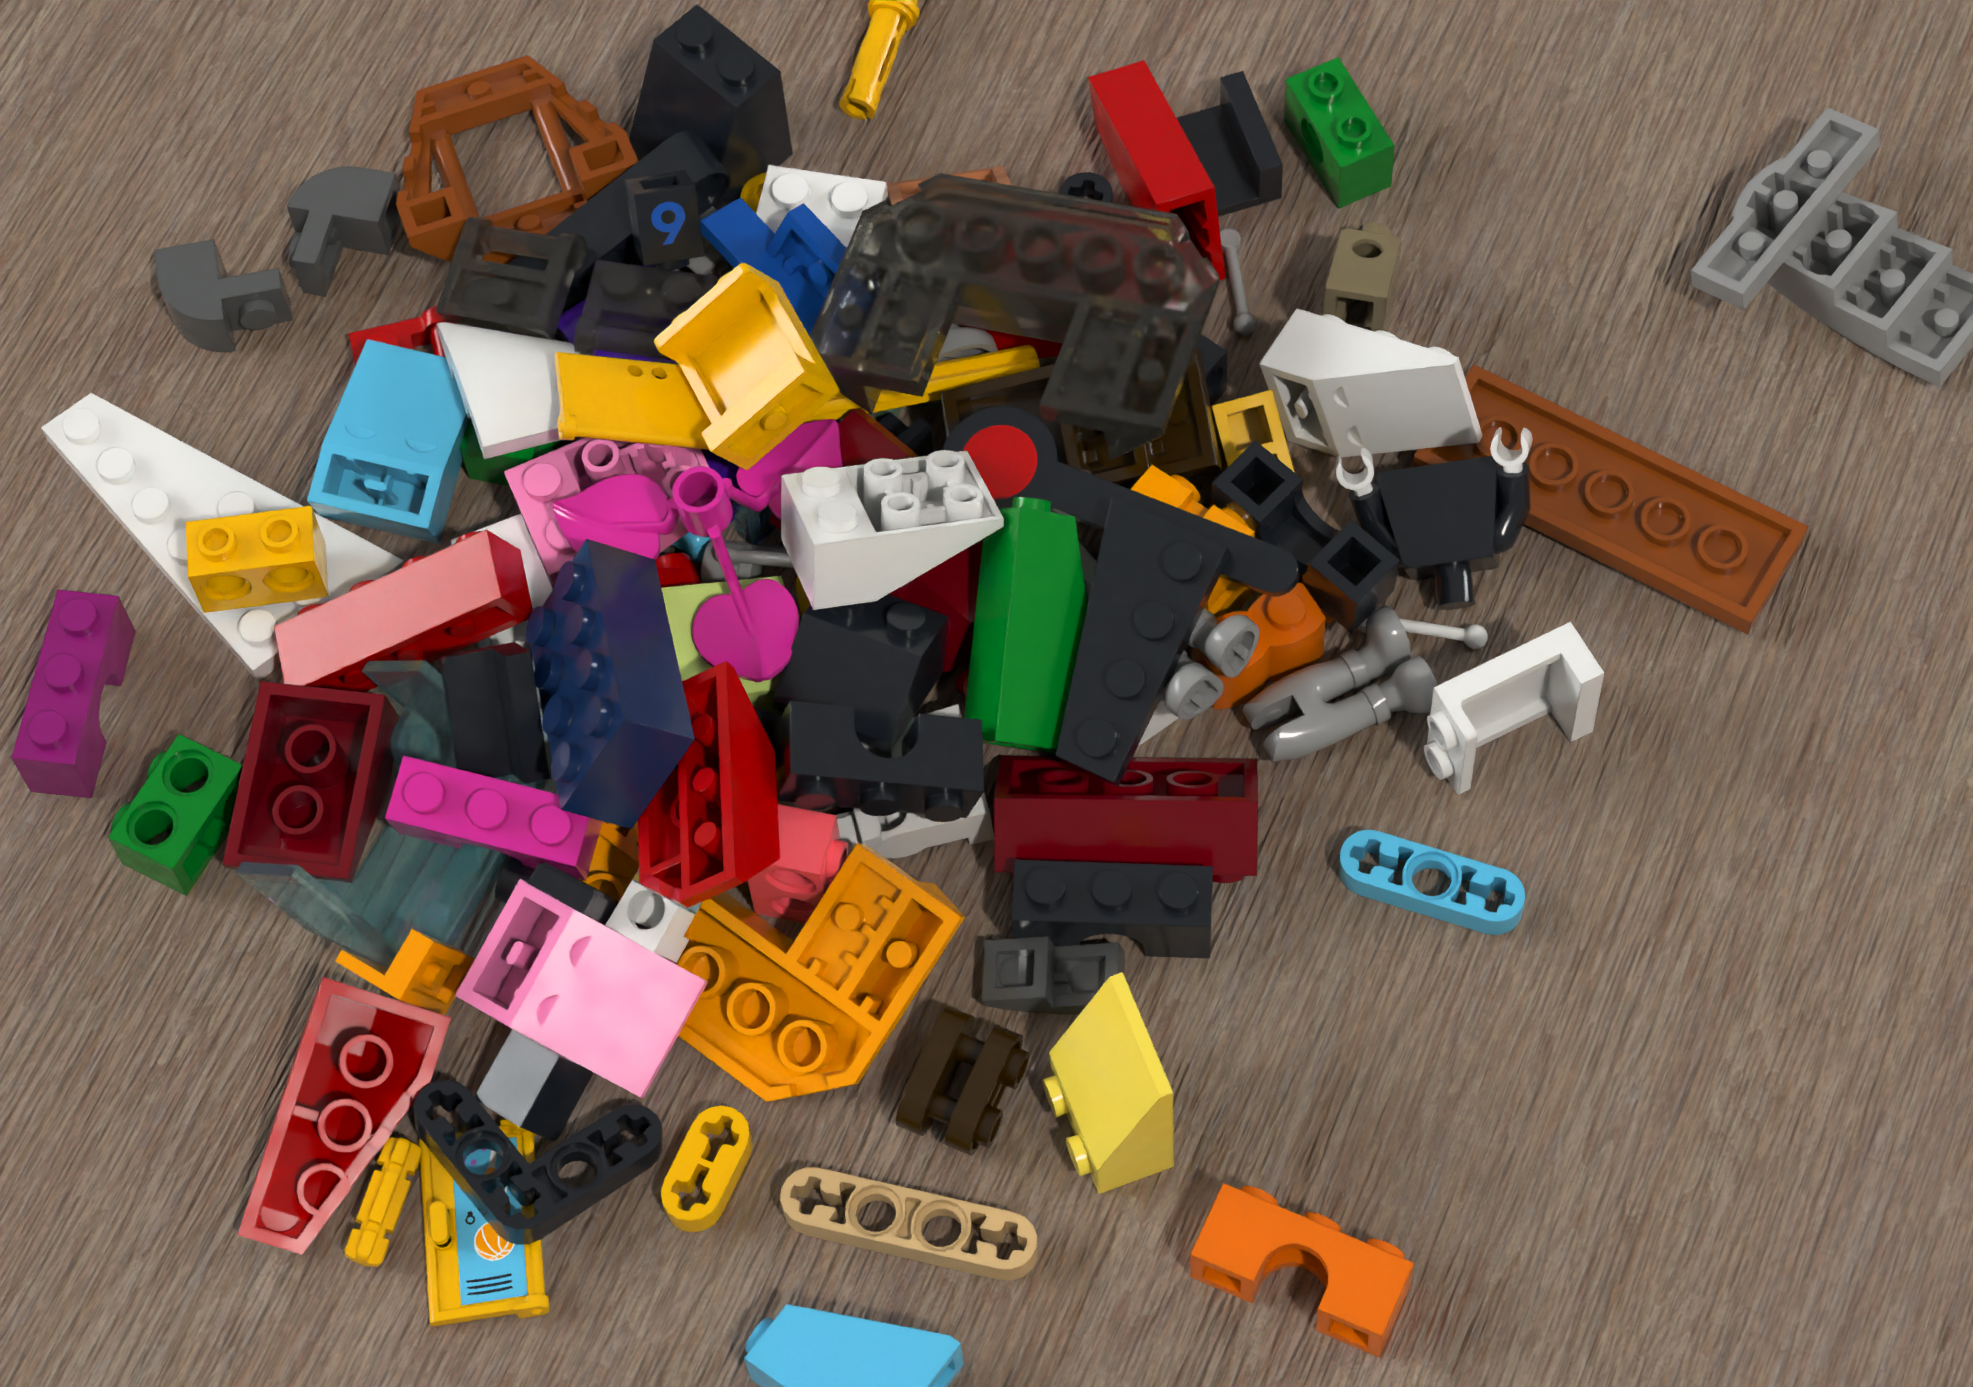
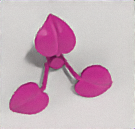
(630, 511)

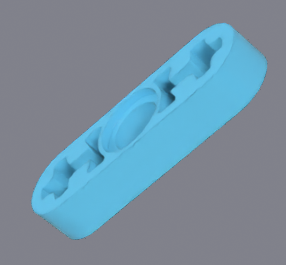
(1482, 878)

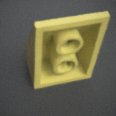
(1112, 1091)

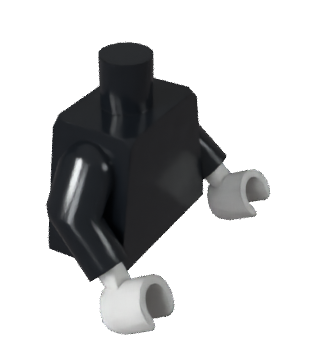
(1446, 515)

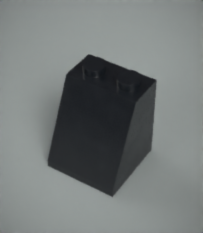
(722, 90)

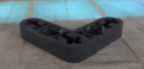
(540, 1180)

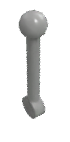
(1244, 322)

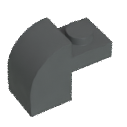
(340, 211)
(210, 304)

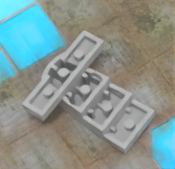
(1843, 256)

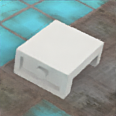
(1510, 691)

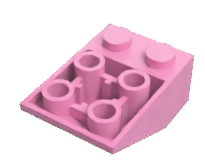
(576, 468)
(581, 989)

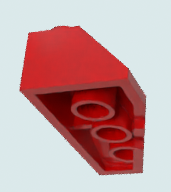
(342, 1100)

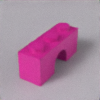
(491, 813)

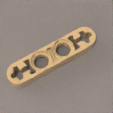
(905, 1234)

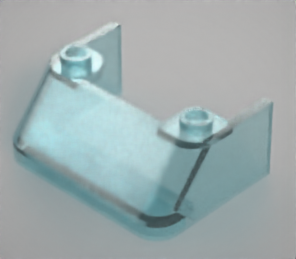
(404, 878)

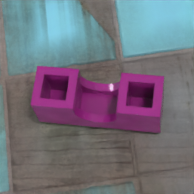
(60, 728)

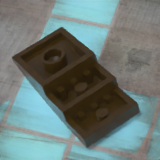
(1184, 450)

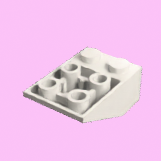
(1365, 389)
(881, 523)

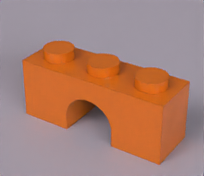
(1253, 1237)

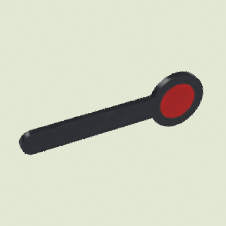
(1023, 460)

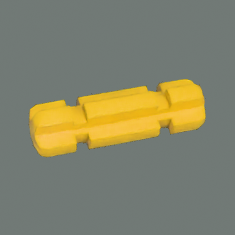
(383, 1202)

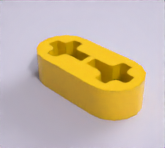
(720, 1175)

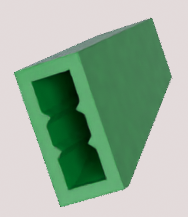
(1026, 627)

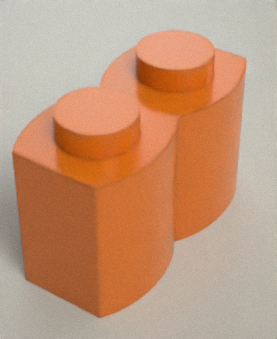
(1288, 641)

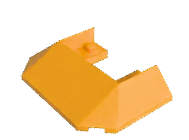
(811, 1008)

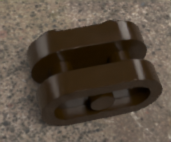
(975, 1116)

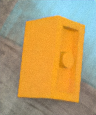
(421, 974)

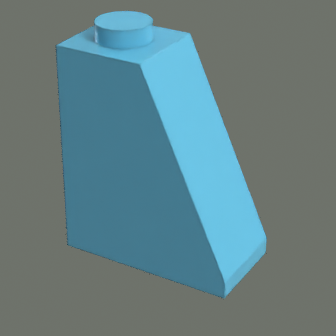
(846, 1351)

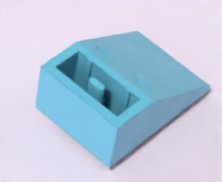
(393, 445)

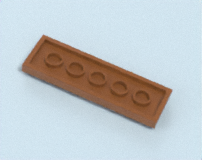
(1635, 505)

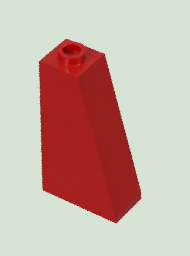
(1155, 155)

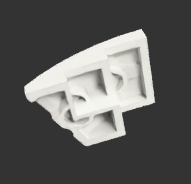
(505, 385)

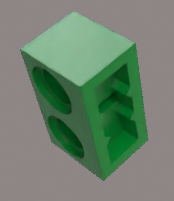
(196, 818)

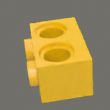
(257, 559)

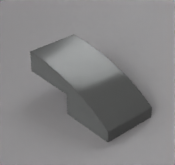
(1046, 978)

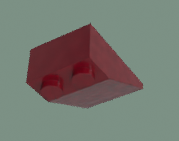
(312, 779)

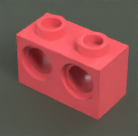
(807, 865)

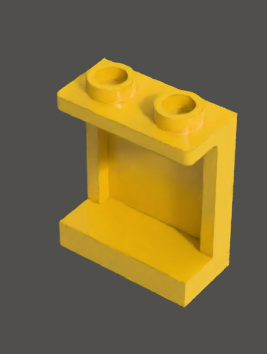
(748, 364)

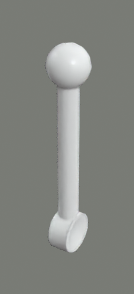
(1473, 636)

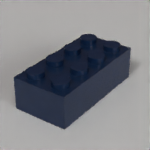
(609, 684)

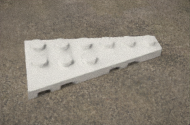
(162, 483)

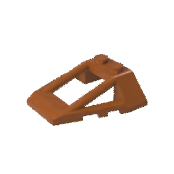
(519, 85)

